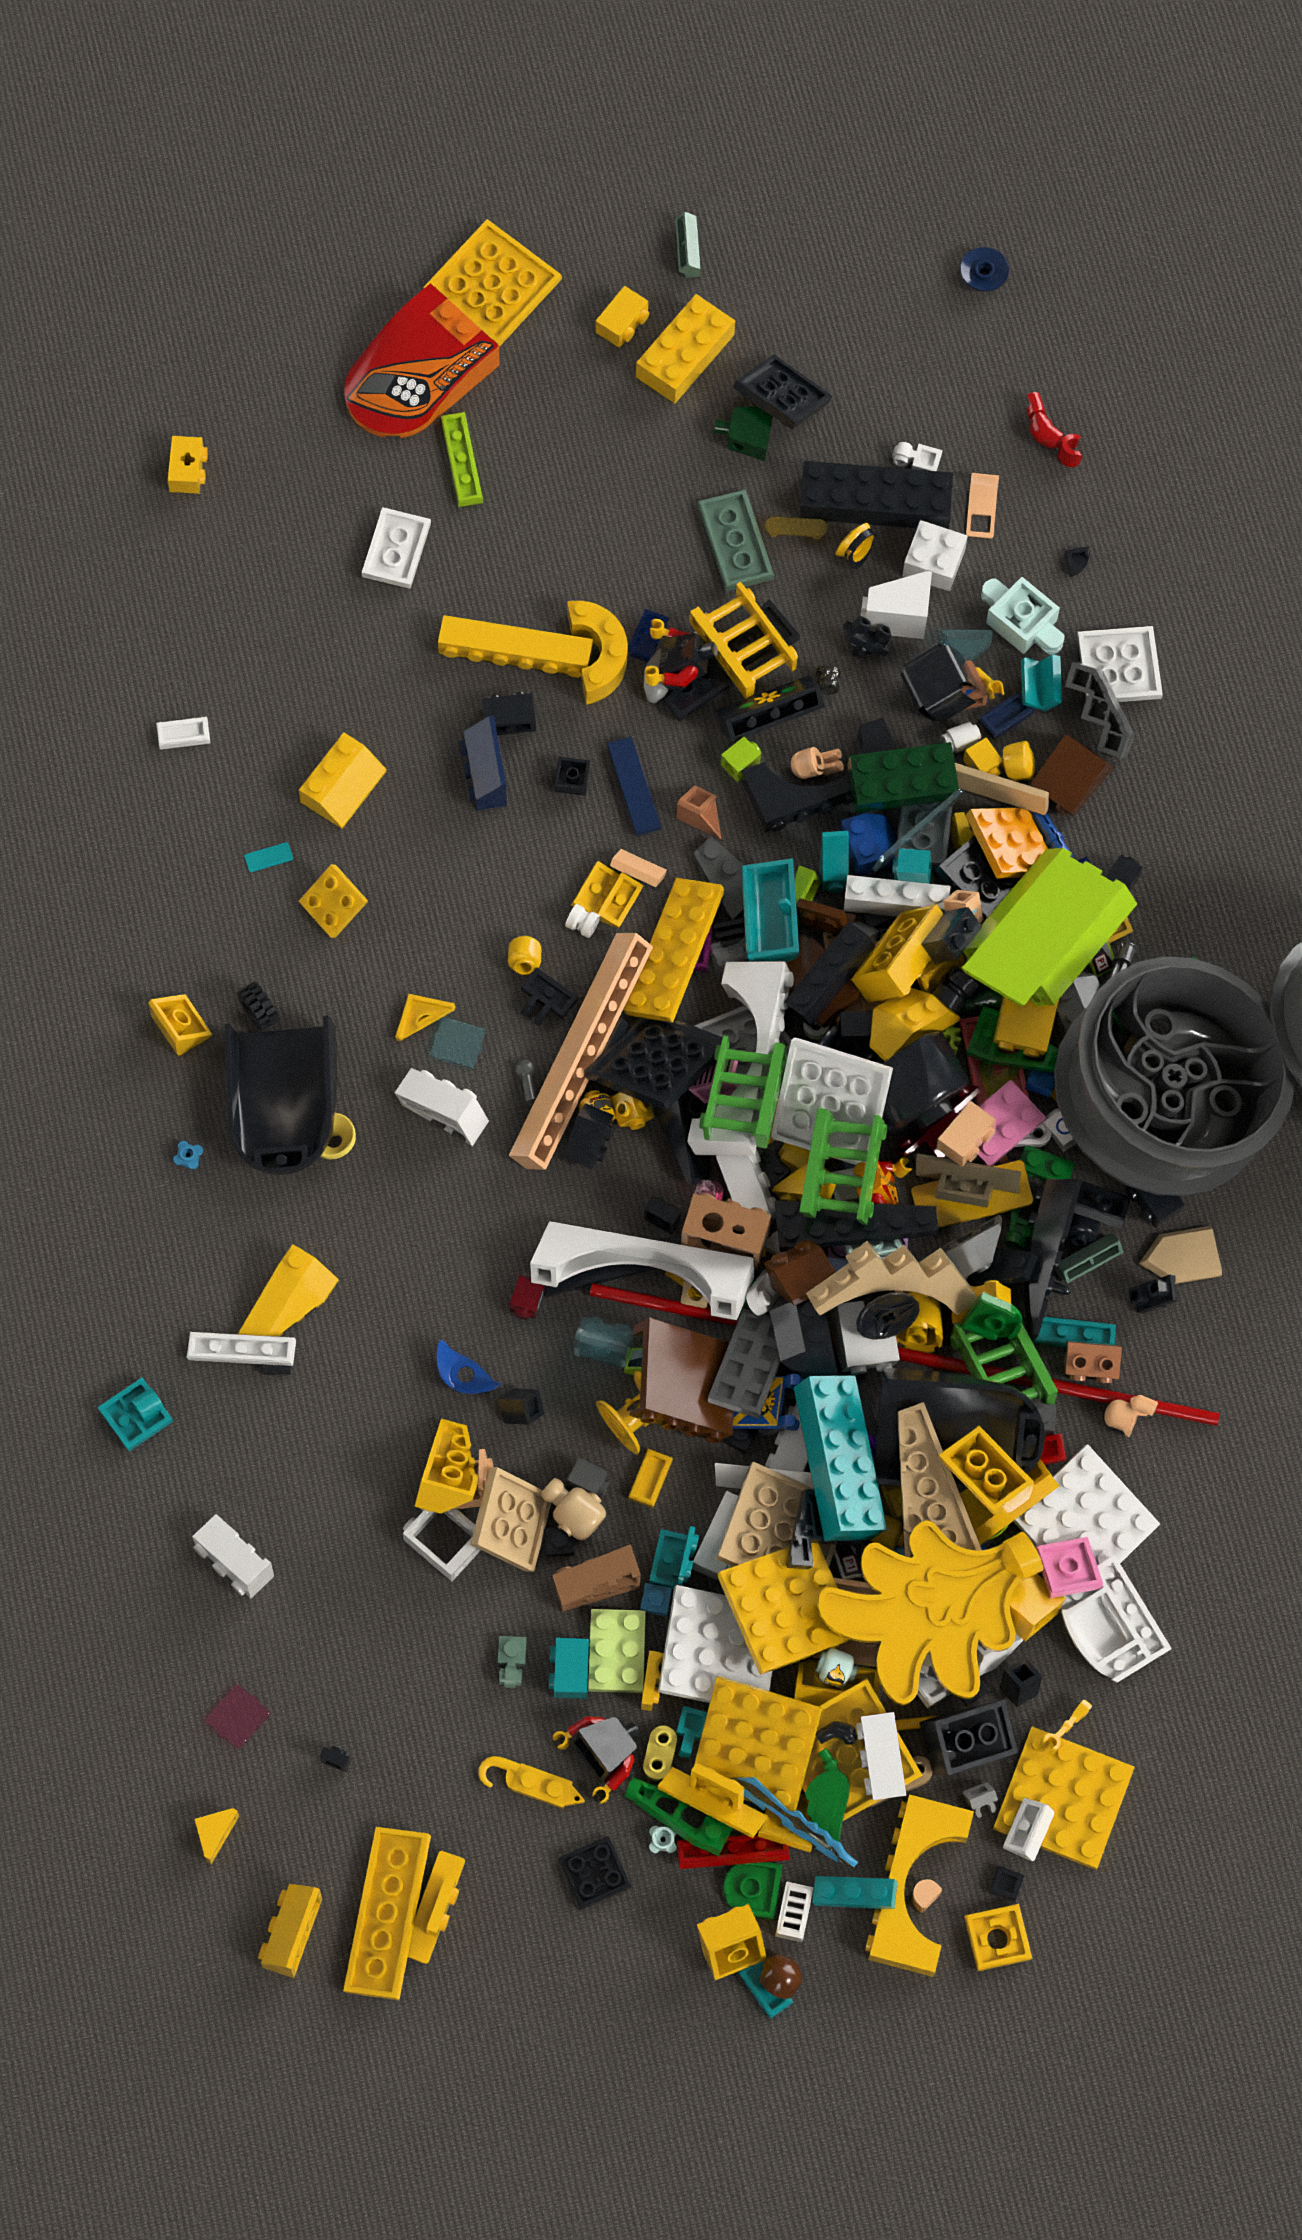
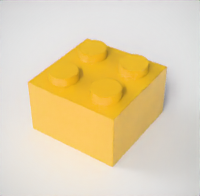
(731, 1941)

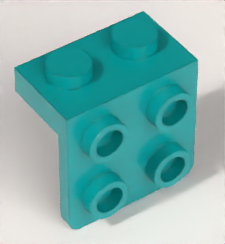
(671, 1558)

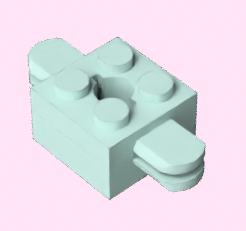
(1030, 608)

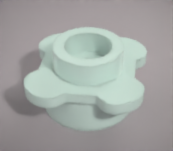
(659, 1832)

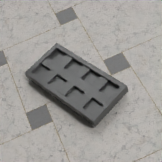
(747, 1366)

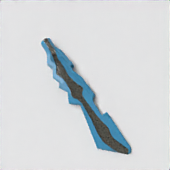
(795, 1821)

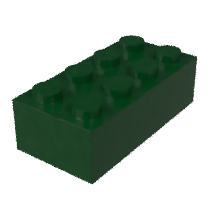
(902, 777)

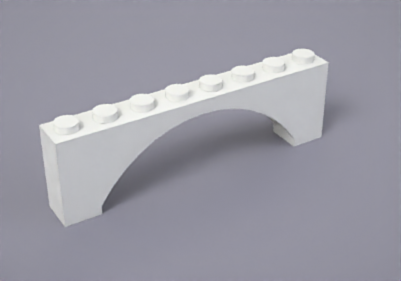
(763, 991)
(575, 1249)

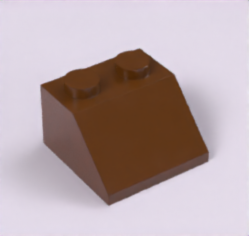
(798, 1271)

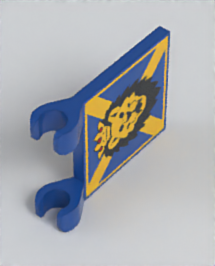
(771, 1414)

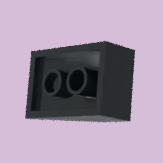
(968, 1738)

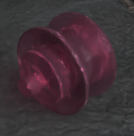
(710, 1187)

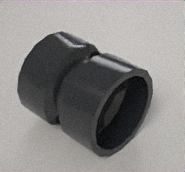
(955, 988)

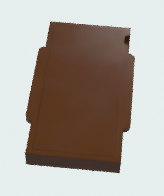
(809, 954)

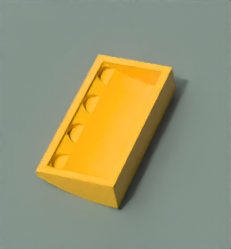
(988, 1524)

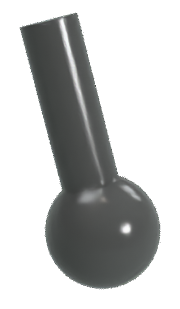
(525, 1071)

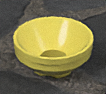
(345, 1129)

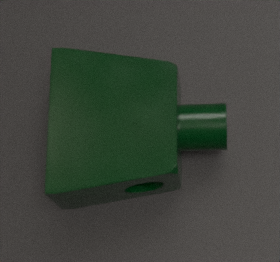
(747, 431)

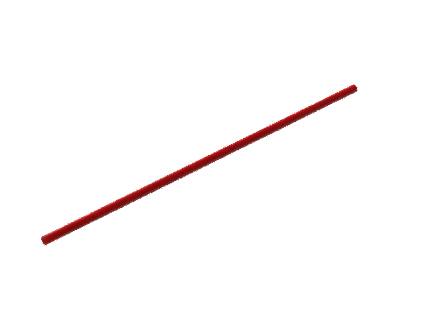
(913, 1356)

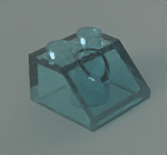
(603, 1341)

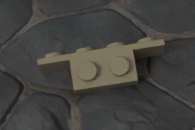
(969, 1183)

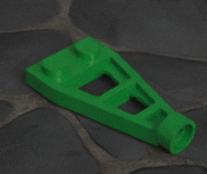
(983, 1049)
(1042, 1167)
(709, 1836)

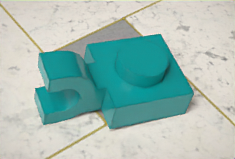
(691, 1727)

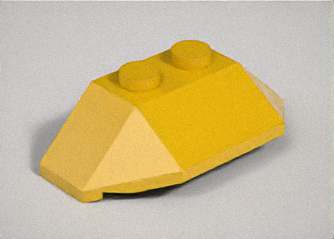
(907, 1019)

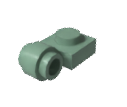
(511, 1654)

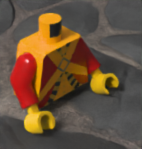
(884, 1185)

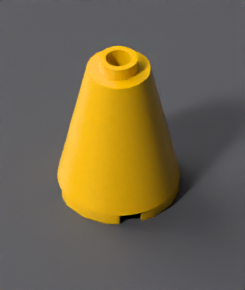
(926, 1330)

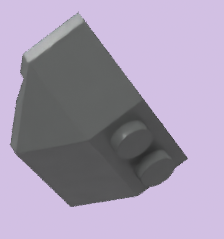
(1076, 1000)
(974, 1249)

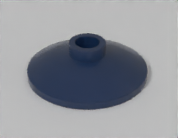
(984, 260)

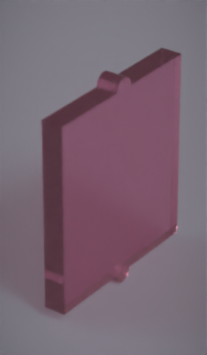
(238, 1716)

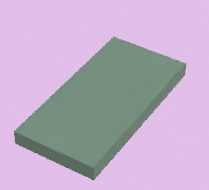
(735, 540)

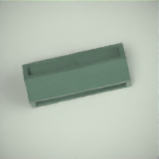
(687, 245)
(1087, 1255)

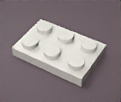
(396, 548)

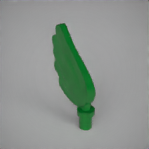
(828, 1796)

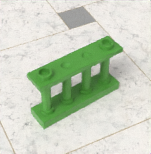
(765, 1106)
(822, 1150)
(1020, 1345)

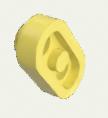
(659, 1752)

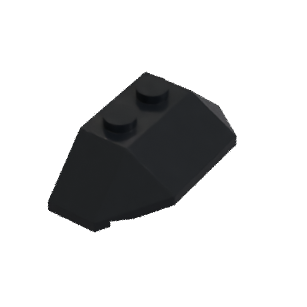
(803, 1339)

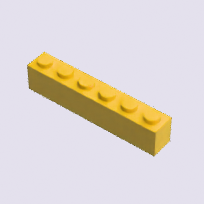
(514, 646)

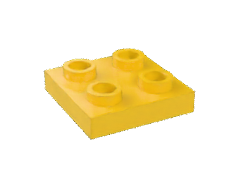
(333, 901)

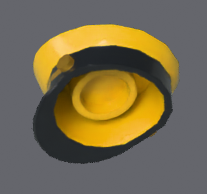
(857, 545)

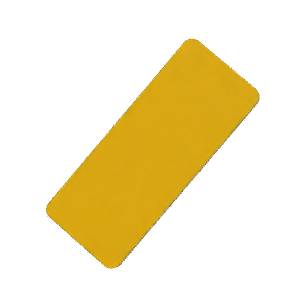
(953, 1213)

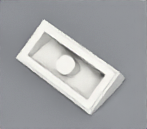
(1029, 1829)

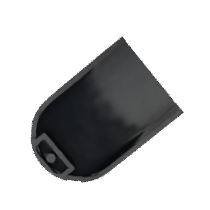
(281, 1095)
(955, 1409)

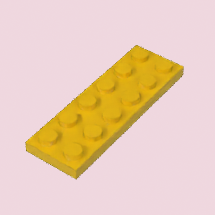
(675, 949)
(387, 1913)

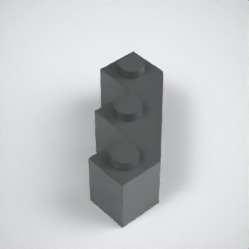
(1102, 709)

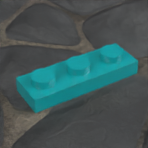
(854, 1892)

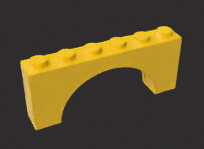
(922, 1827)

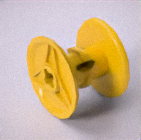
(621, 1422)

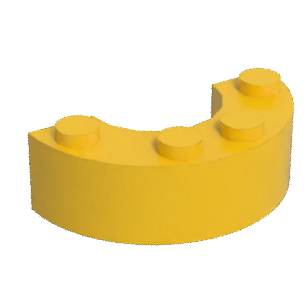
(599, 624)

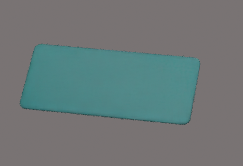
(268, 857)

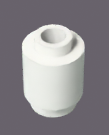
(962, 736)

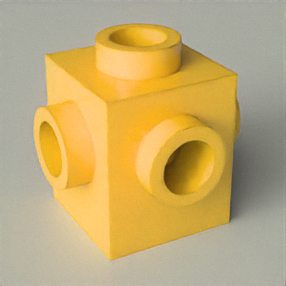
(631, 1111)

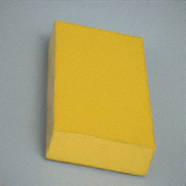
(650, 1478)

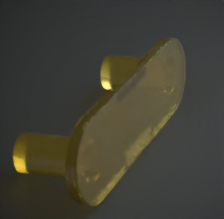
(796, 526)

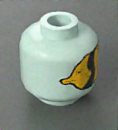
(836, 1668)

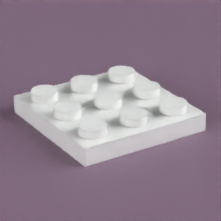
(1126, 659)

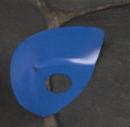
(449, 1364)

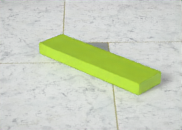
(461, 459)

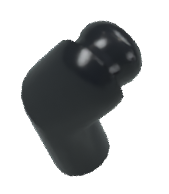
(839, 1730)

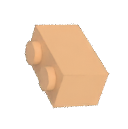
(966, 1134)

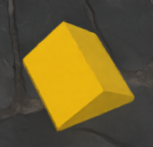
(179, 1022)

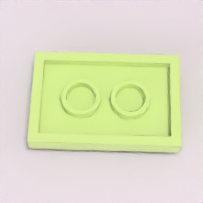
(617, 1651)

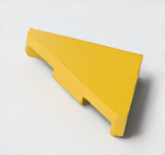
(420, 1013)

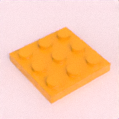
(1007, 839)

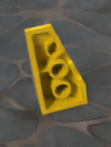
(291, 1293)
(449, 1472)

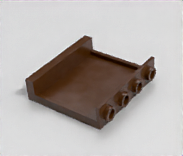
(678, 1379)

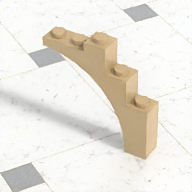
(898, 1271)

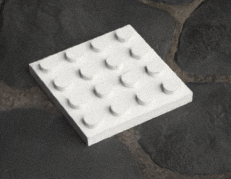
(829, 1080)
(1089, 1505)
(704, 1644)

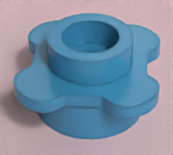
(188, 1162)

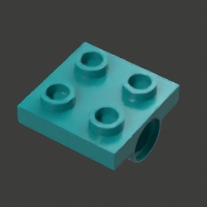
(135, 1414)

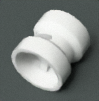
(582, 921)

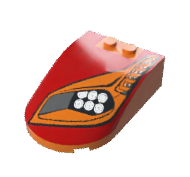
(418, 367)

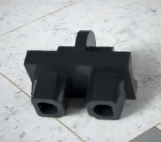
(865, 640)
(1154, 1294)

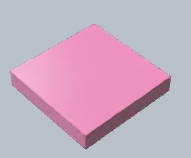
(1069, 1567)

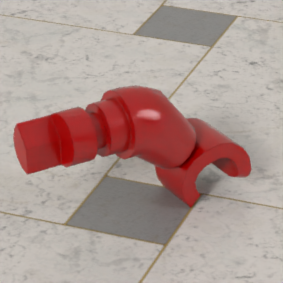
(1048, 435)

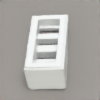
(789, 1933)

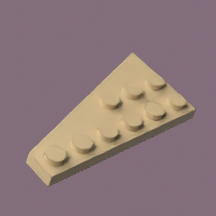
(928, 1483)

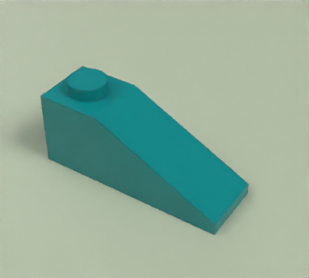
(834, 861)

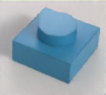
(656, 1599)

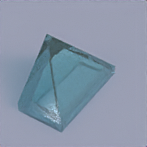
(967, 642)

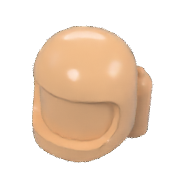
(812, 763)
(1123, 1414)

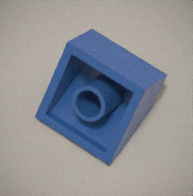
(868, 839)

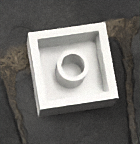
(935, 551)

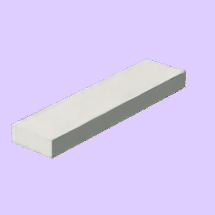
(241, 1348)

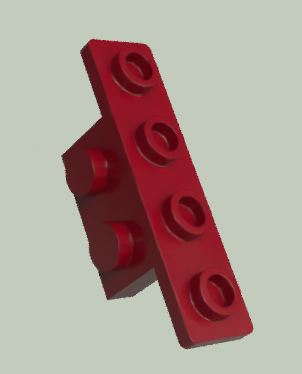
(931, 1134)

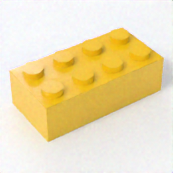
(685, 348)
(898, 956)

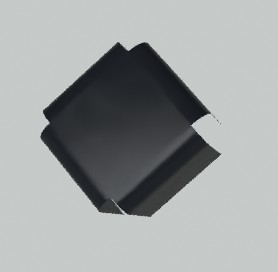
(934, 681)

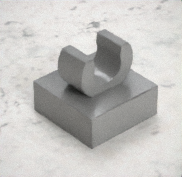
(980, 1796)

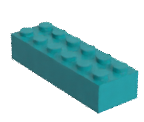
(840, 1458)

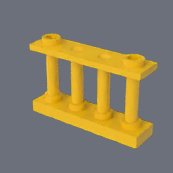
(732, 661)

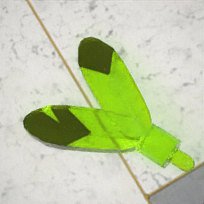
(989, 1078)

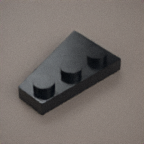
(1007, 1267)

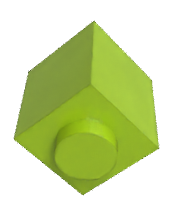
(740, 757)

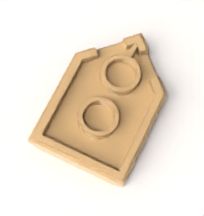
(1184, 1253)

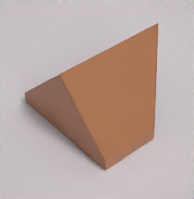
(700, 811)

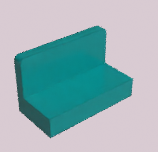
(1041, 682)

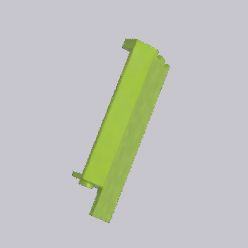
(1047, 929)

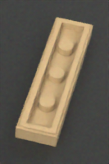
(1002, 789)

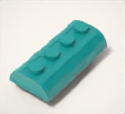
(770, 911)

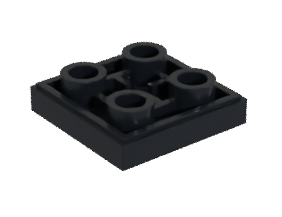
(594, 1872)

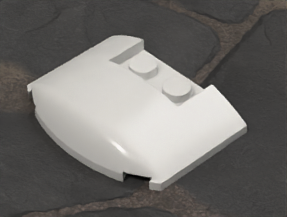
(1113, 1625)

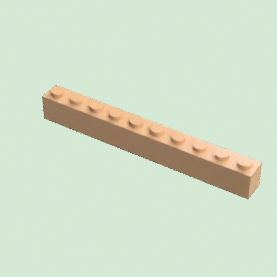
(580, 1048)

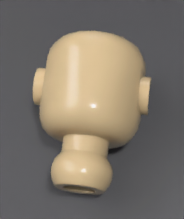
(575, 1511)

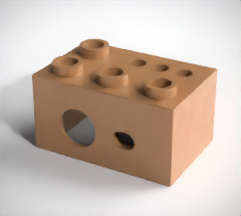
(738, 1228)

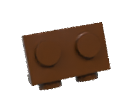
(822, 917)

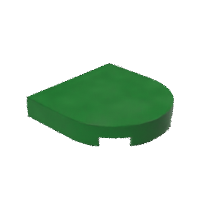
(992, 1318)
(754, 1885)

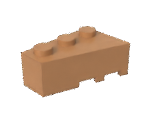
(597, 1579)

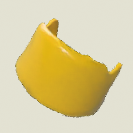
(1019, 761)

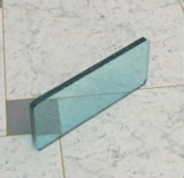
(917, 830)

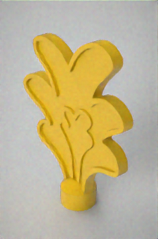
(932, 1604)

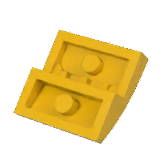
(608, 894)

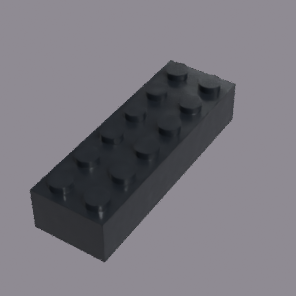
(875, 495)

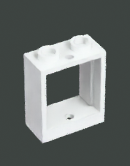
(460, 1560)

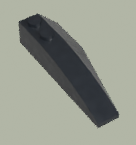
(1048, 1231)

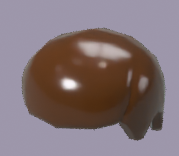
(781, 1976)

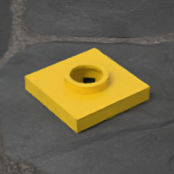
(1010, 1922)

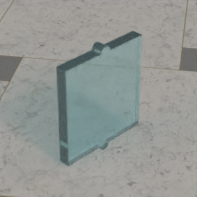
(458, 1042)

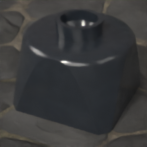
(922, 1083)

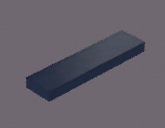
(634, 786)

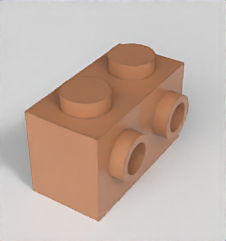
(1093, 1361)

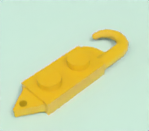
(533, 1782)

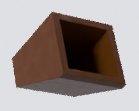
(1071, 775)

